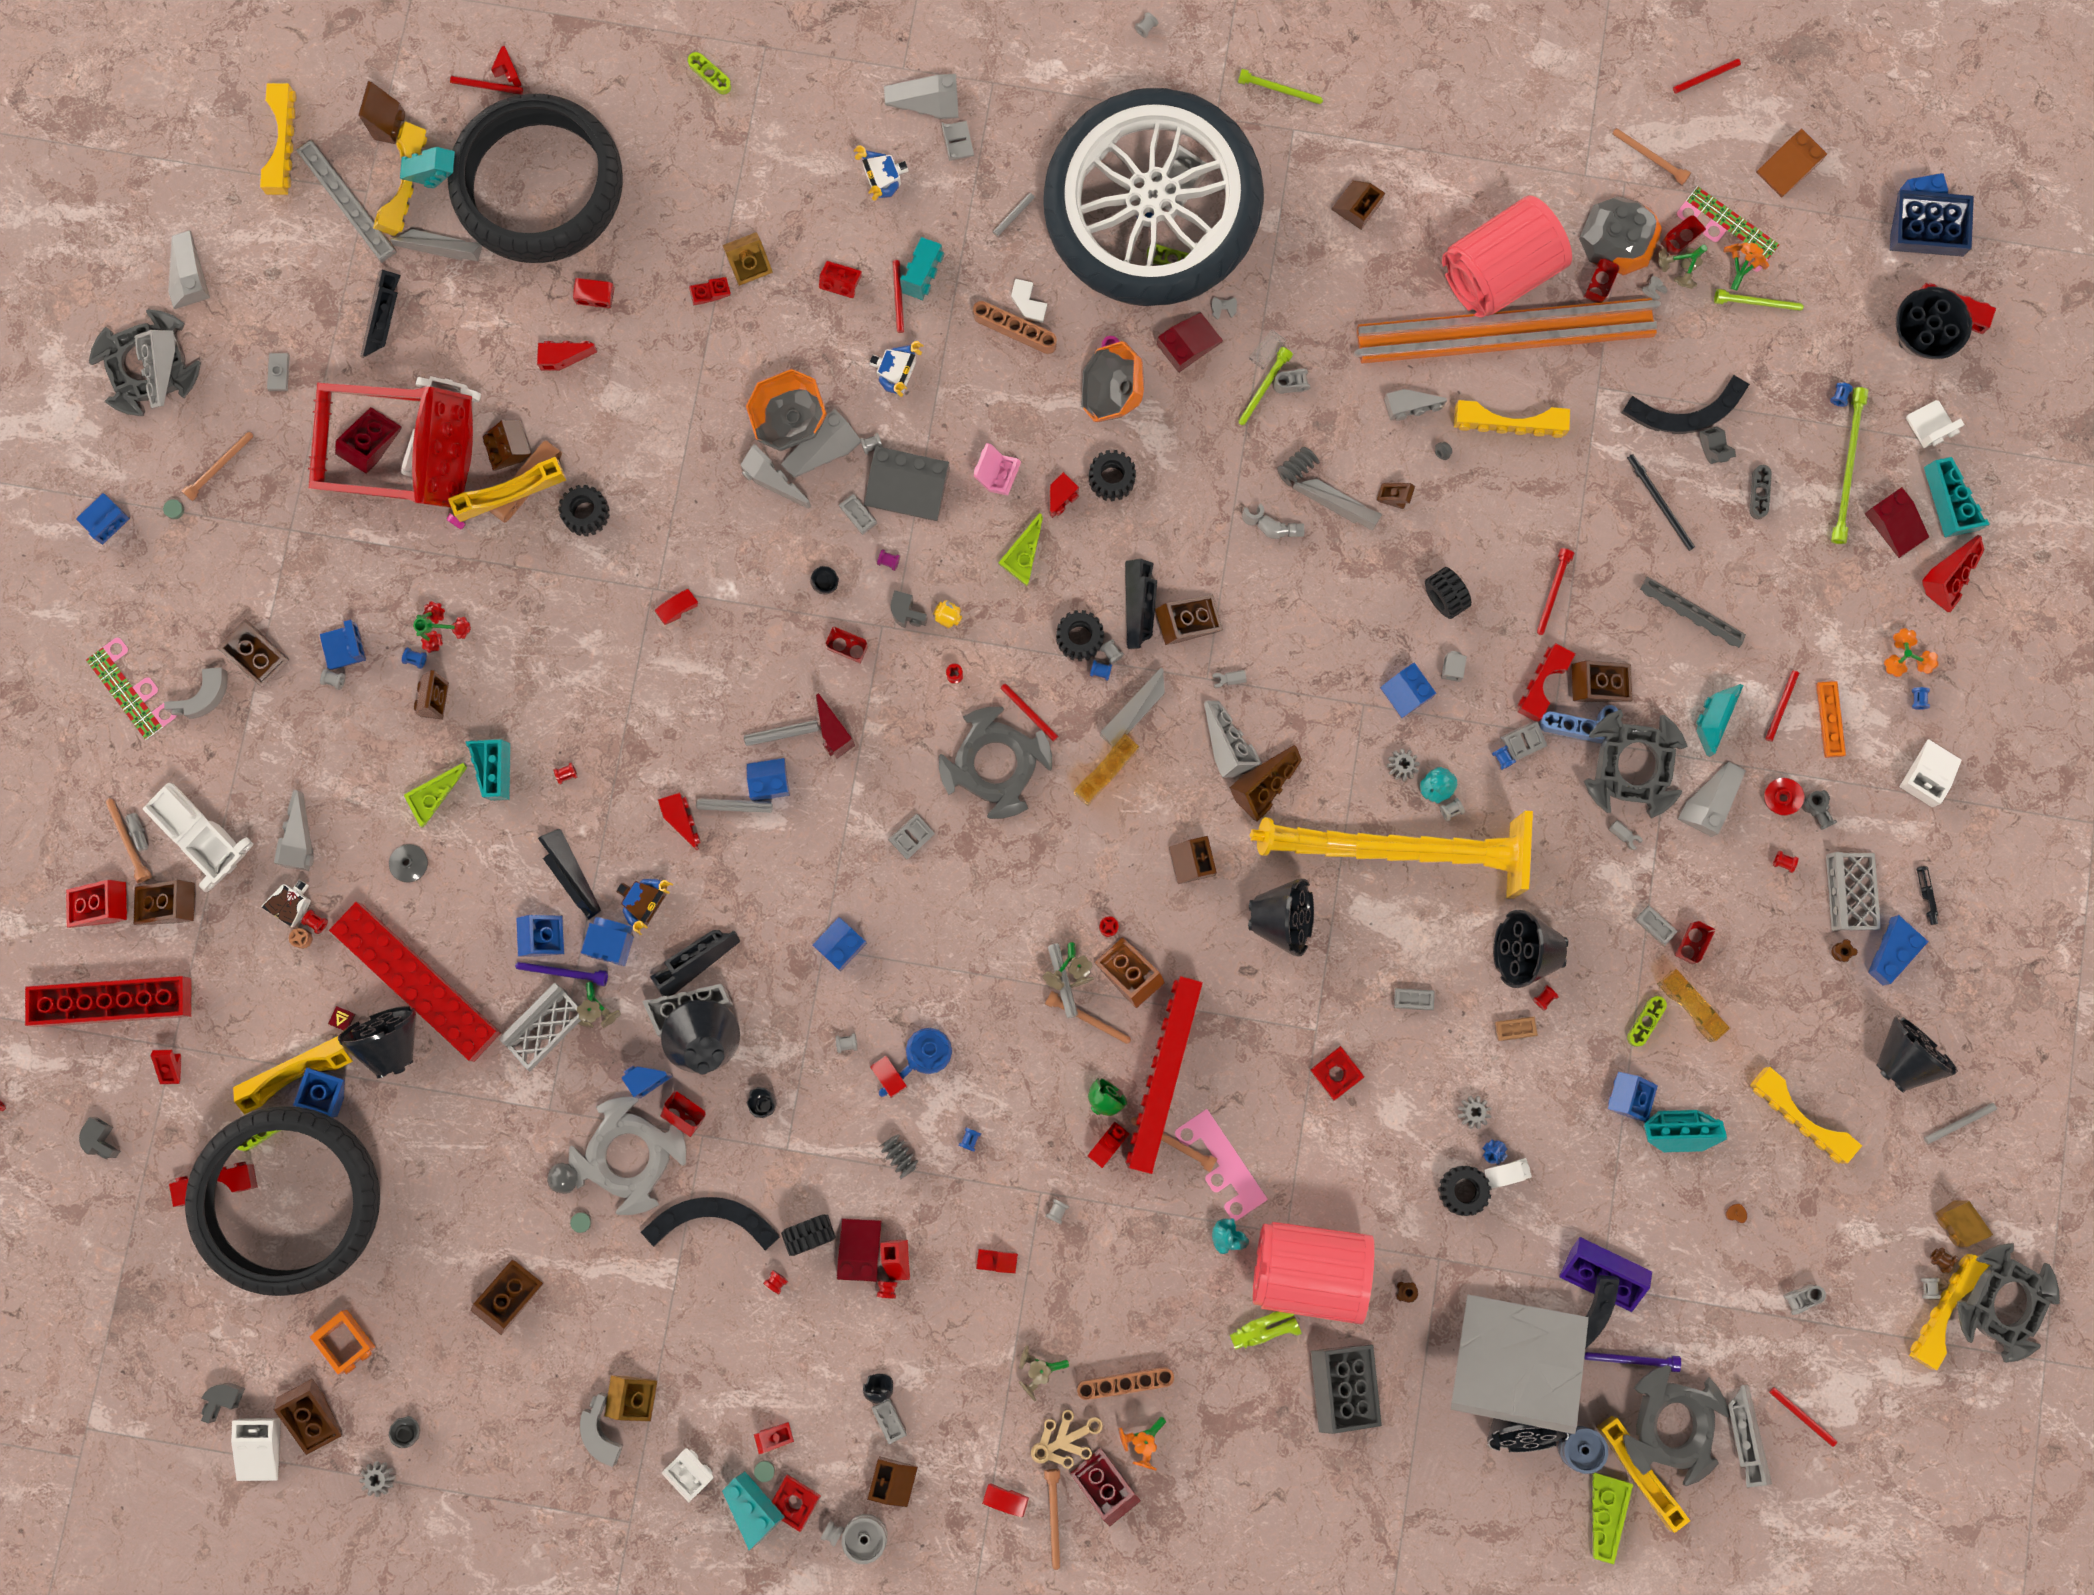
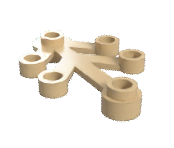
(1063, 1441)

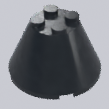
(1933, 323)
(1284, 916)
(1527, 949)
(700, 1036)
(383, 1042)
(1911, 1057)
(1522, 1437)

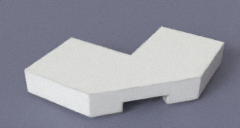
(1029, 309)

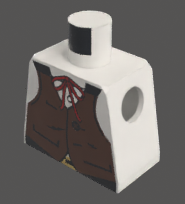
(289, 903)

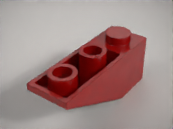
(557, 356)
(676, 814)

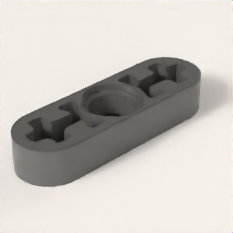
(1766, 485)

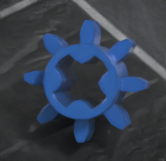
(1495, 1152)

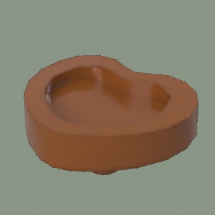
(1736, 1212)

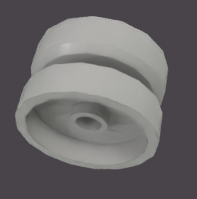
(857, 1549)

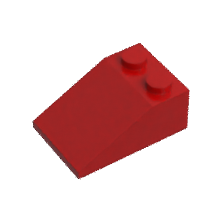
(96, 904)

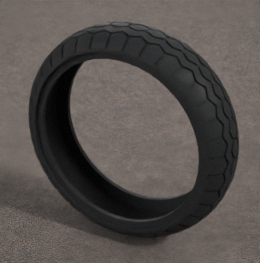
(515, 114)
(201, 1201)

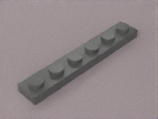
(1695, 613)

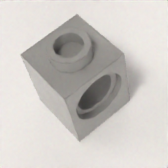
(1454, 666)

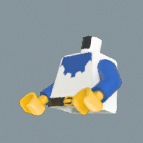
(881, 172)
(896, 367)

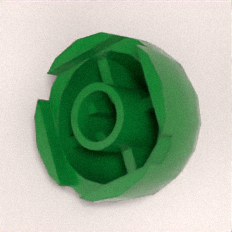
(1105, 1099)

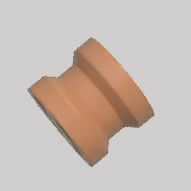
(296, 937)

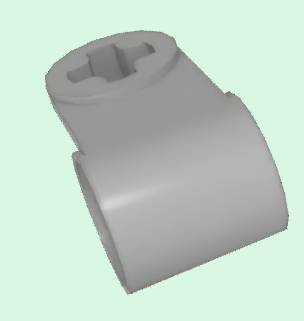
(1295, 380)
(1801, 1300)

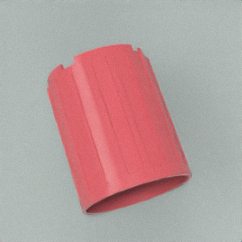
(1507, 256)
(1314, 1272)

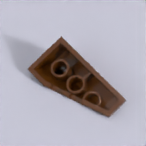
(1260, 785)

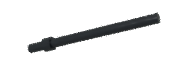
(1640, 471)

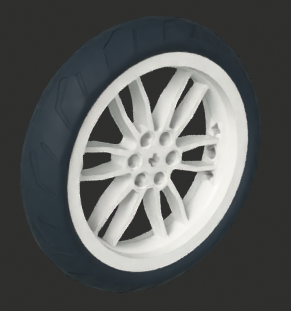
(1091, 141)

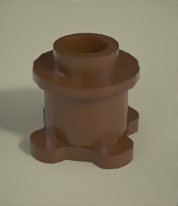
(1848, 951)
(1943, 1260)
(1402, 1287)

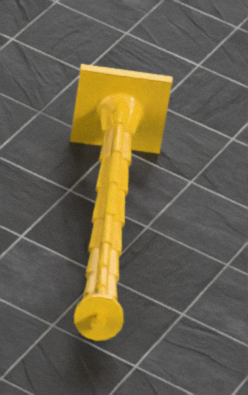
(1505, 854)

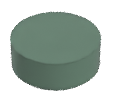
(173, 509)
(580, 1222)
(764, 1471)

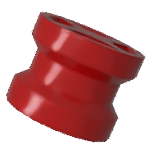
(1108, 926)
(775, 1282)
(887, 1289)

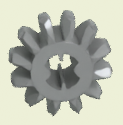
(1407, 760)
(1471, 1104)
(370, 1480)

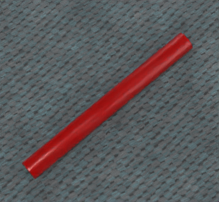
(1708, 75)
(486, 85)
(898, 296)
(1782, 706)
(1029, 712)
(1803, 1417)

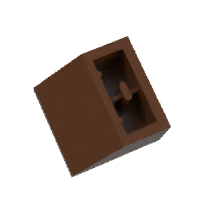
(1359, 203)
(506, 444)
(1193, 860)
(892, 1482)

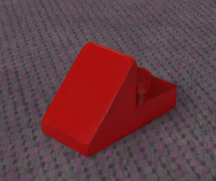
(504, 65)
(167, 1066)
(997, 1261)
(773, 1438)

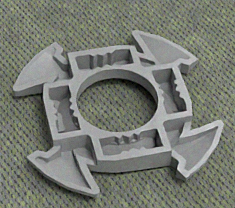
(595, 1164)

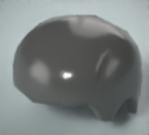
(562, 1178)
(404, 1432)

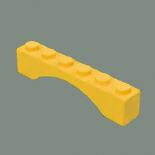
(275, 173)
(390, 216)
(1474, 416)
(534, 480)
(260, 1088)
(1774, 1089)
(1931, 1345)
(1650, 1486)

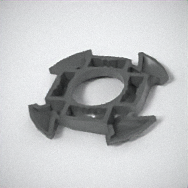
(114, 350)
(986, 732)
(1608, 778)
(1980, 1311)
(1697, 1449)

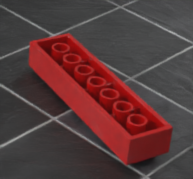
(107, 1001)

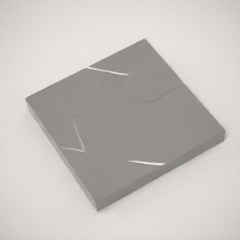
(1520, 1364)

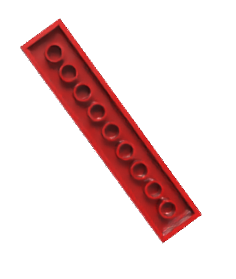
(415, 981)
(1165, 1075)

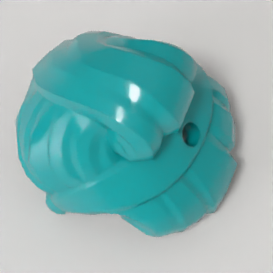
(1441, 781)
(1227, 1238)

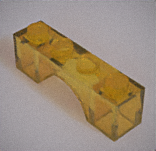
(1106, 770)
(1704, 1016)

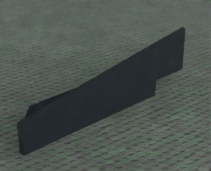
(380, 312)
(1139, 601)
(568, 872)
(693, 961)

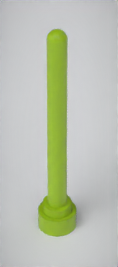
(1246, 77)
(1722, 297)
(1283, 356)

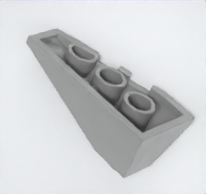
(926, 95)
(186, 275)
(157, 352)
(832, 441)
(762, 472)
(1229, 748)
(1713, 801)
(295, 848)

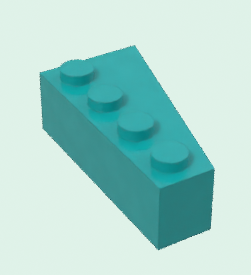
(1953, 499)

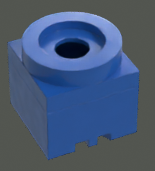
(608, 941)

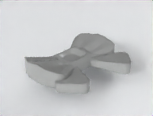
(1654, 284)
(1217, 305)

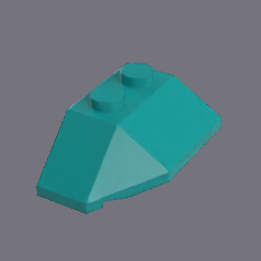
(1716, 717)
(1684, 1131)

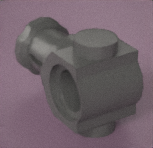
(1820, 810)

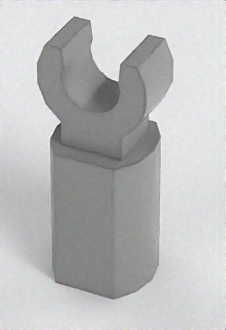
(1230, 678)
(1624, 834)

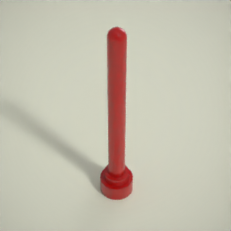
(1565, 557)

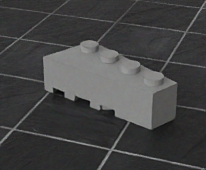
(660, 1008)

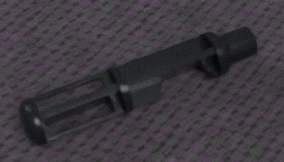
(1927, 893)

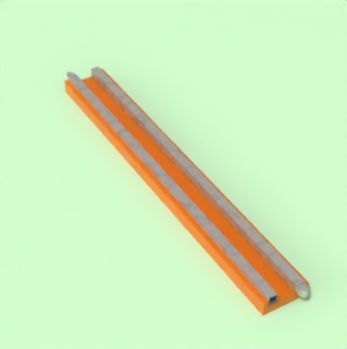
(1506, 330)

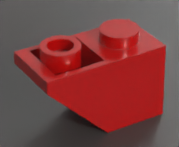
(1061, 493)
(1108, 1144)
(895, 1259)

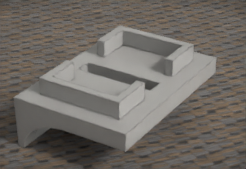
(956, 132)
(1516, 744)
(904, 843)

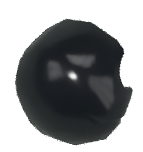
(824, 580)
(761, 1102)
(878, 1388)

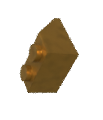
(747, 258)
(1963, 1223)
(630, 1398)

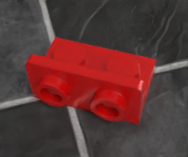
(839, 279)

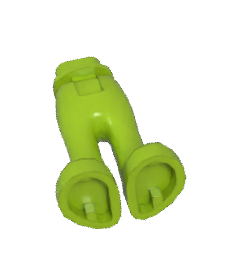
(1256, 1332)

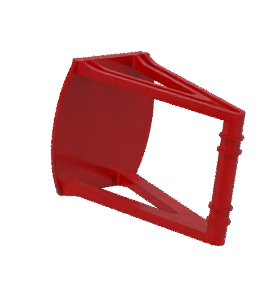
(439, 445)

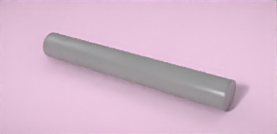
(1010, 218)

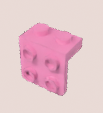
(996, 471)

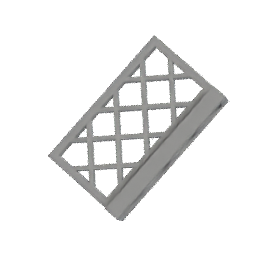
(1840, 891)
(534, 1018)

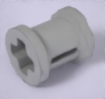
(1146, 24)
(870, 443)
(1111, 651)
(332, 679)
(1452, 809)
(846, 1043)
(1057, 1211)
(1930, 1288)

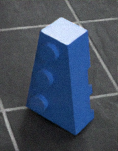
(1896, 951)

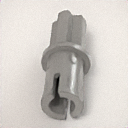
(136, 831)

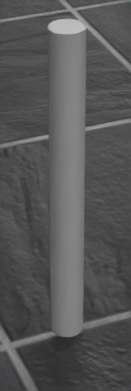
(1960, 1123)

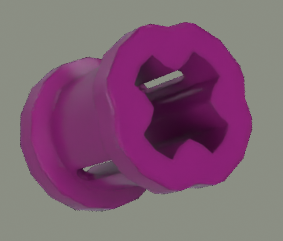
(888, 560)

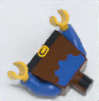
(642, 901)

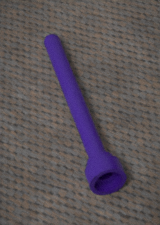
(599, 977)
(1673, 1361)

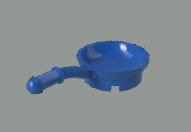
(926, 1052)

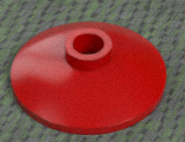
(1788, 788)

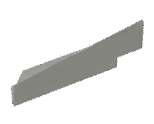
(438, 245)
(1338, 502)
(1135, 709)
(1748, 1439)

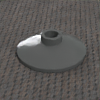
(417, 863)

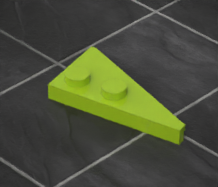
(1021, 555)
(429, 796)

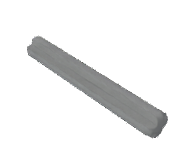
(780, 733)
(734, 805)
(1066, 992)

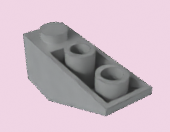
(1409, 402)

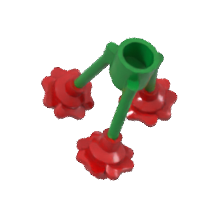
(434, 613)

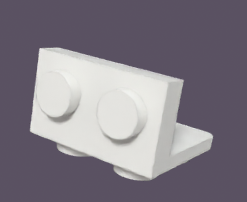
(1933, 424)
(688, 1474)

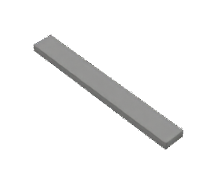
(346, 201)

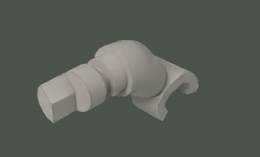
(1270, 527)

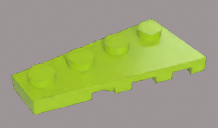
(1609, 1508)

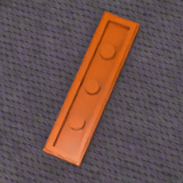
(1831, 719)

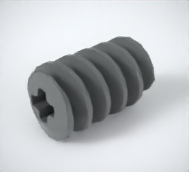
(1297, 464)
(899, 1156)

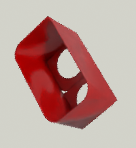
(1690, 223)
(1612, 270)
(593, 293)
(839, 633)
(1703, 943)
(683, 1106)

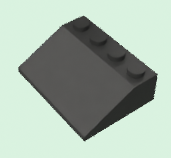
(906, 483)
(1346, 1389)

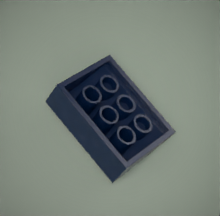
(1932, 223)

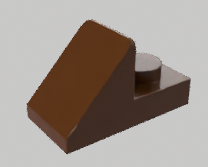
(1396, 494)

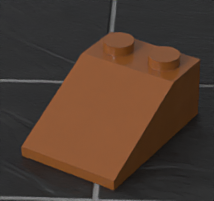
(1792, 163)
(1130, 972)

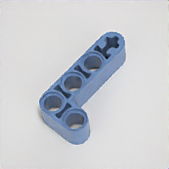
(1576, 724)

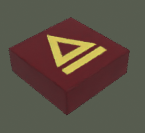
(341, 1018)

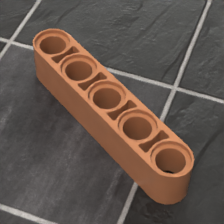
(1009, 320)
(542, 453)
(1115, 1383)

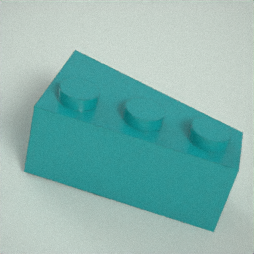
(429, 168)
(922, 268)
(492, 767)
(751, 1509)

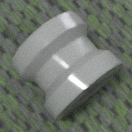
(832, 1533)

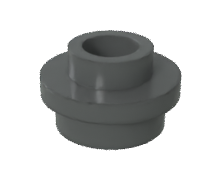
(1443, 450)

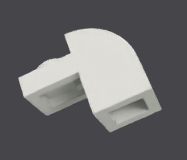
(1508, 1173)

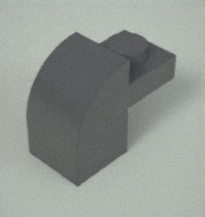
(1715, 445)
(901, 610)
(93, 1138)
(223, 1395)

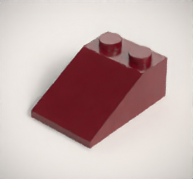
(1188, 341)
(367, 440)
(1898, 522)
(834, 734)
(859, 1250)
(1105, 1487)

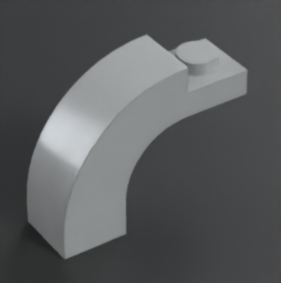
(207, 699)
(592, 1436)

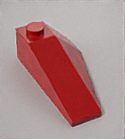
(1948, 577)

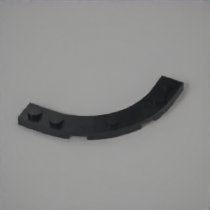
(1687, 422)
(711, 1207)
(1602, 1306)

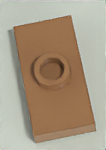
(1516, 1028)

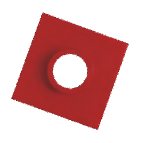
(1351, 1073)
(795, 1517)

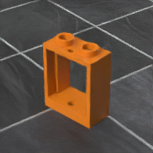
(343, 1317)

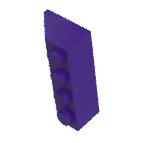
(1590, 1260)

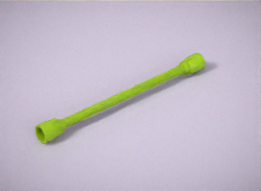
(1840, 531)

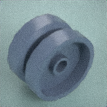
(1586, 1461)

